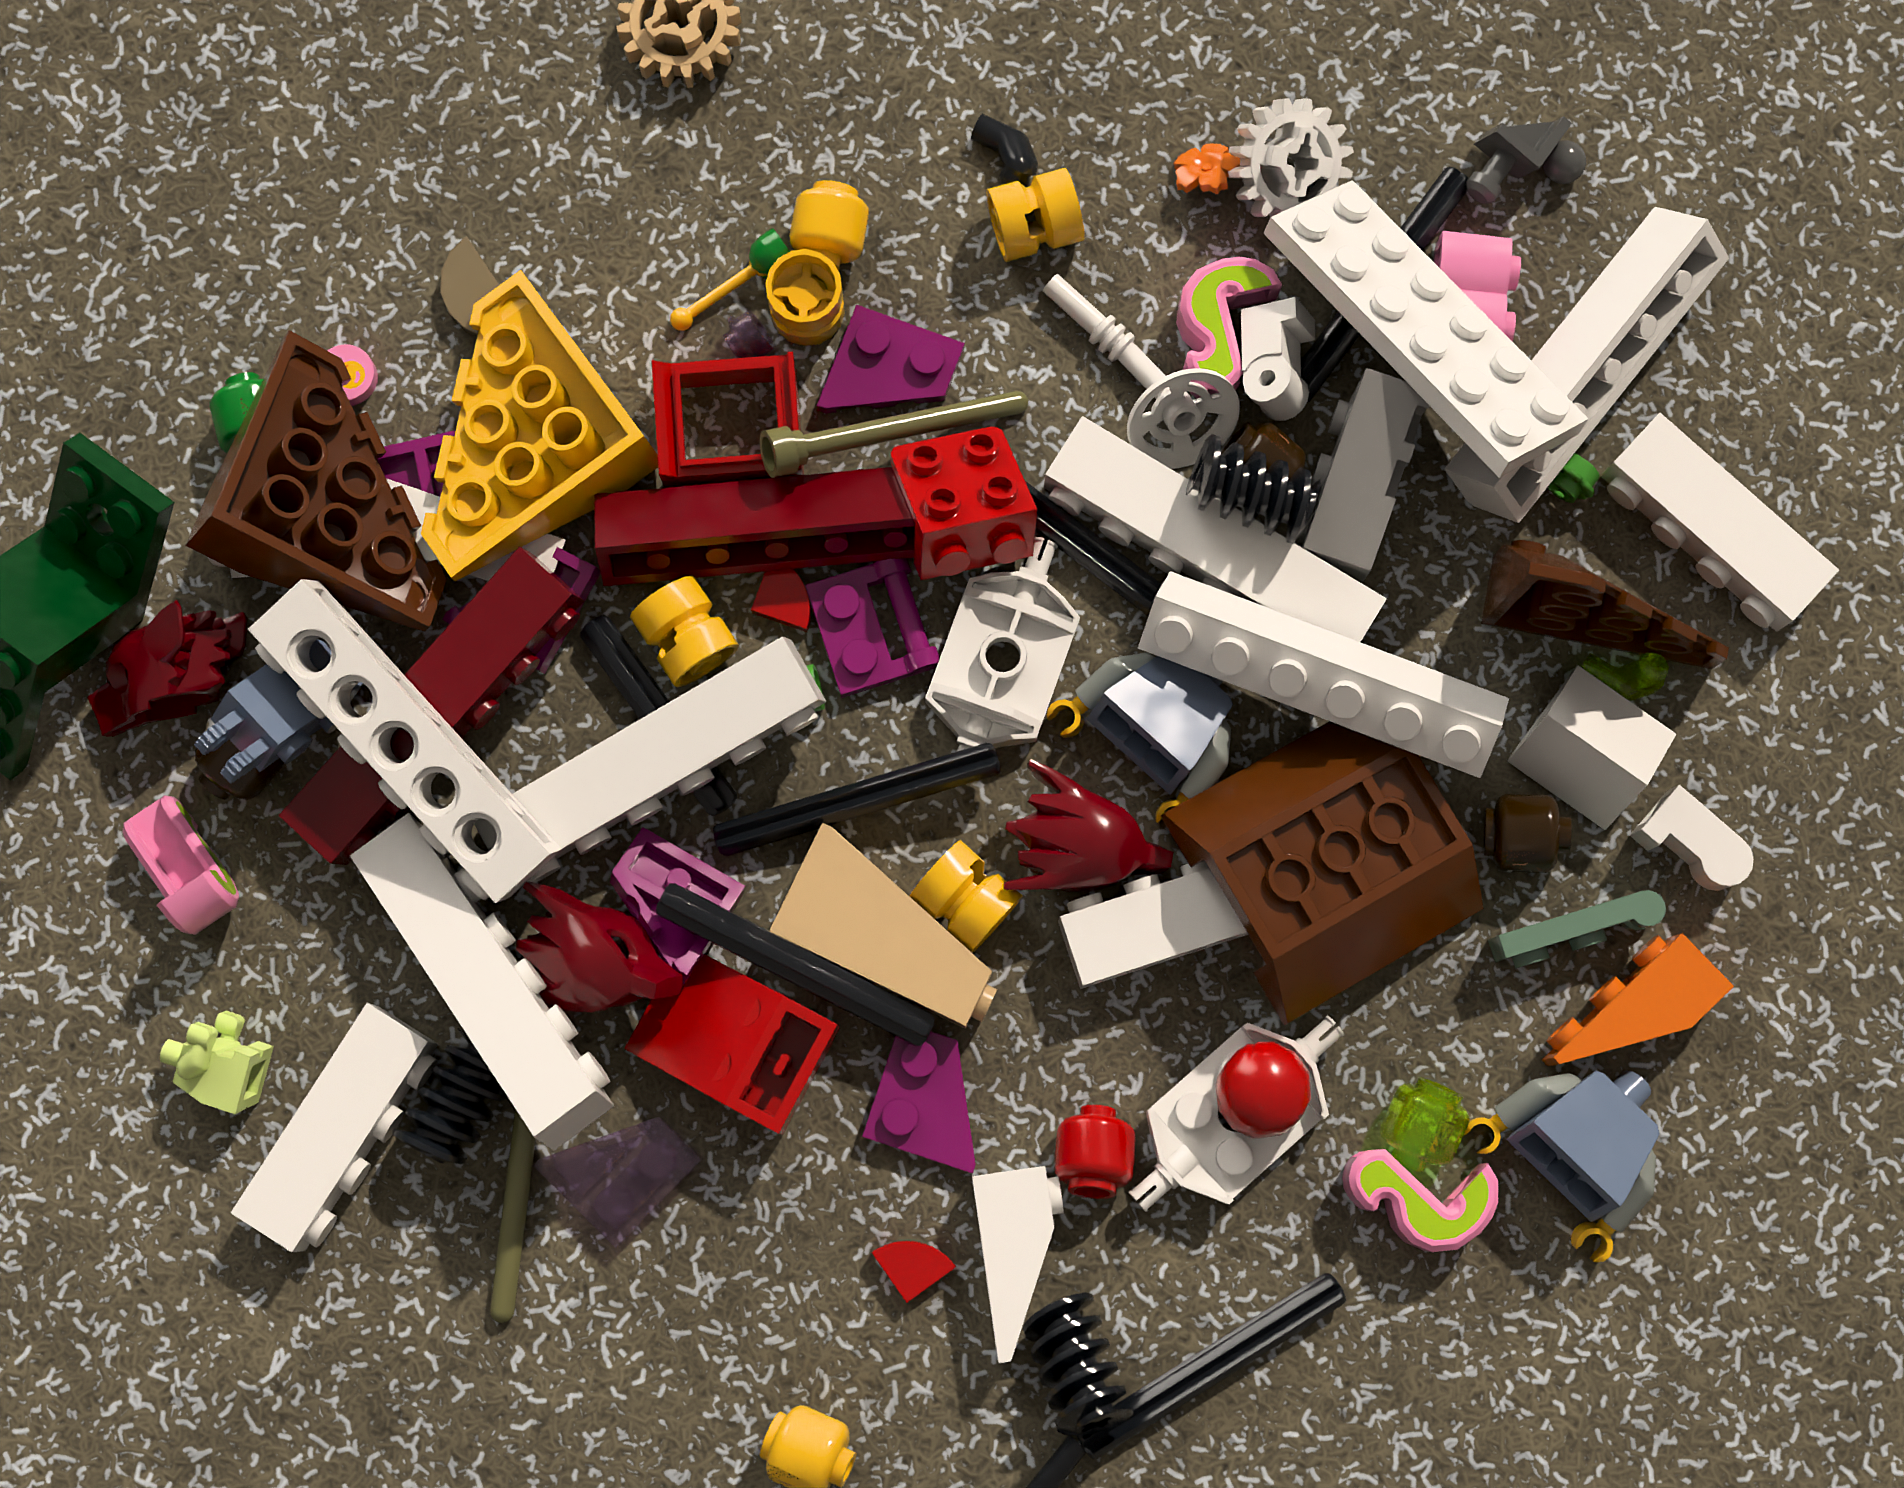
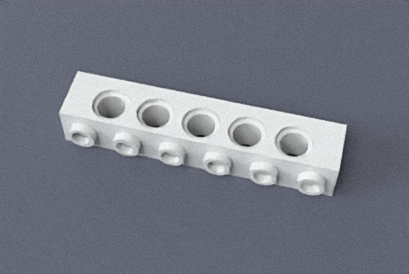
(284, 645)

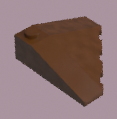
(311, 499)
(1567, 602)

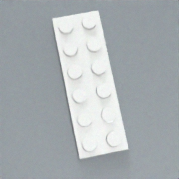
(1426, 327)

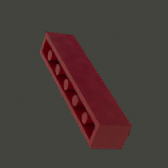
(752, 526)
(462, 678)

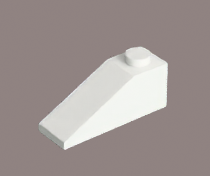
(1014, 1235)

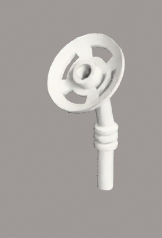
(1172, 400)

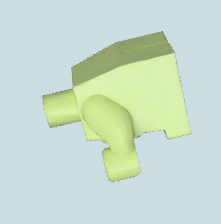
(219, 1069)

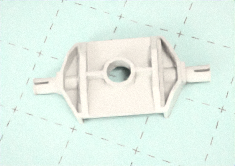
(1014, 609)
(1194, 1145)

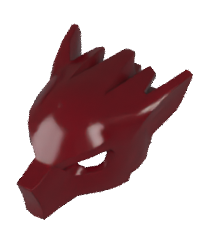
(167, 668)
(1080, 839)
(582, 961)

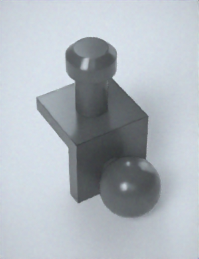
(1522, 151)

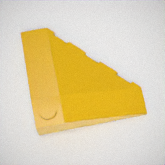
(529, 436)

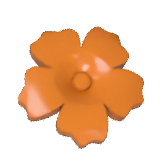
(1205, 168)

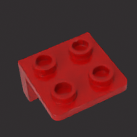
(965, 502)

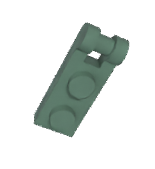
(1579, 928)

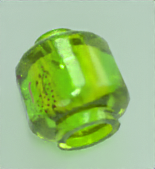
(1424, 1124)

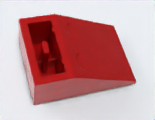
(736, 1042)

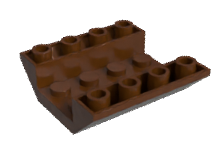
(1331, 860)

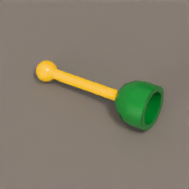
(762, 256)

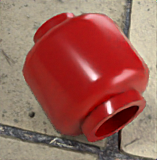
(1095, 1152)

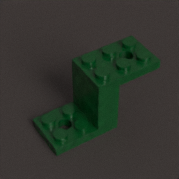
(74, 584)

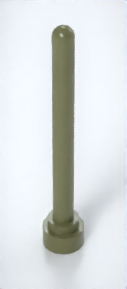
(787, 449)
(512, 1221)

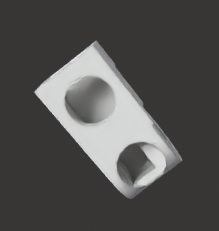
(1272, 356)
(1710, 848)

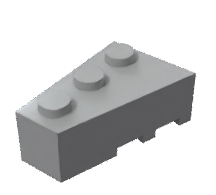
(1362, 472)

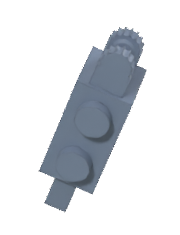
(266, 719)

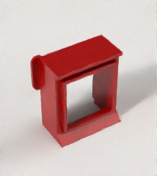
(667, 385)

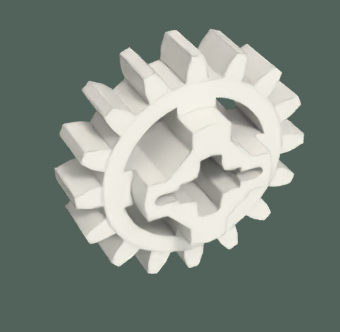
(1302, 139)

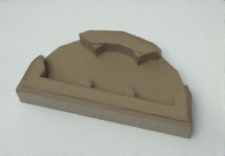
(465, 282)

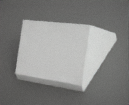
(1592, 748)

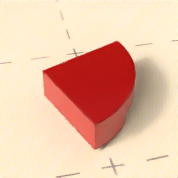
(783, 599)
(912, 1266)

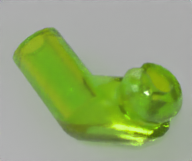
(1633, 679)

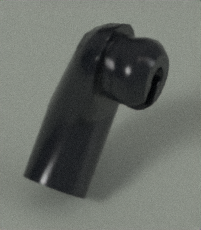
(1013, 148)

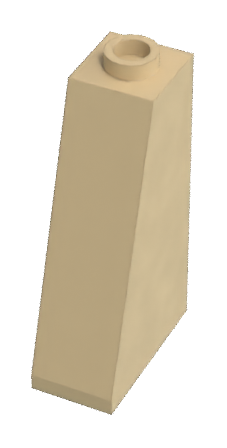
(878, 932)

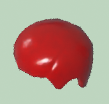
(1263, 1090)

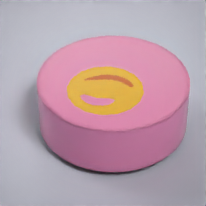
(362, 372)

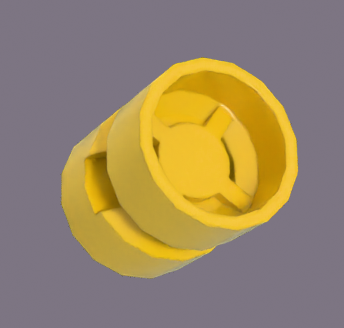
(1054, 207)
(805, 297)
(681, 626)
(965, 896)

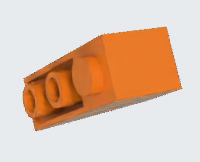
(1660, 997)

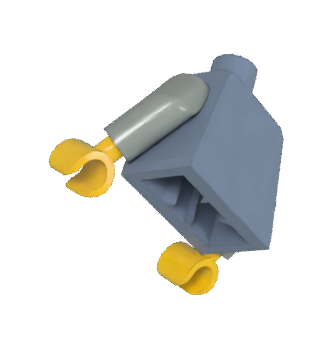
(1159, 718)
(1587, 1143)

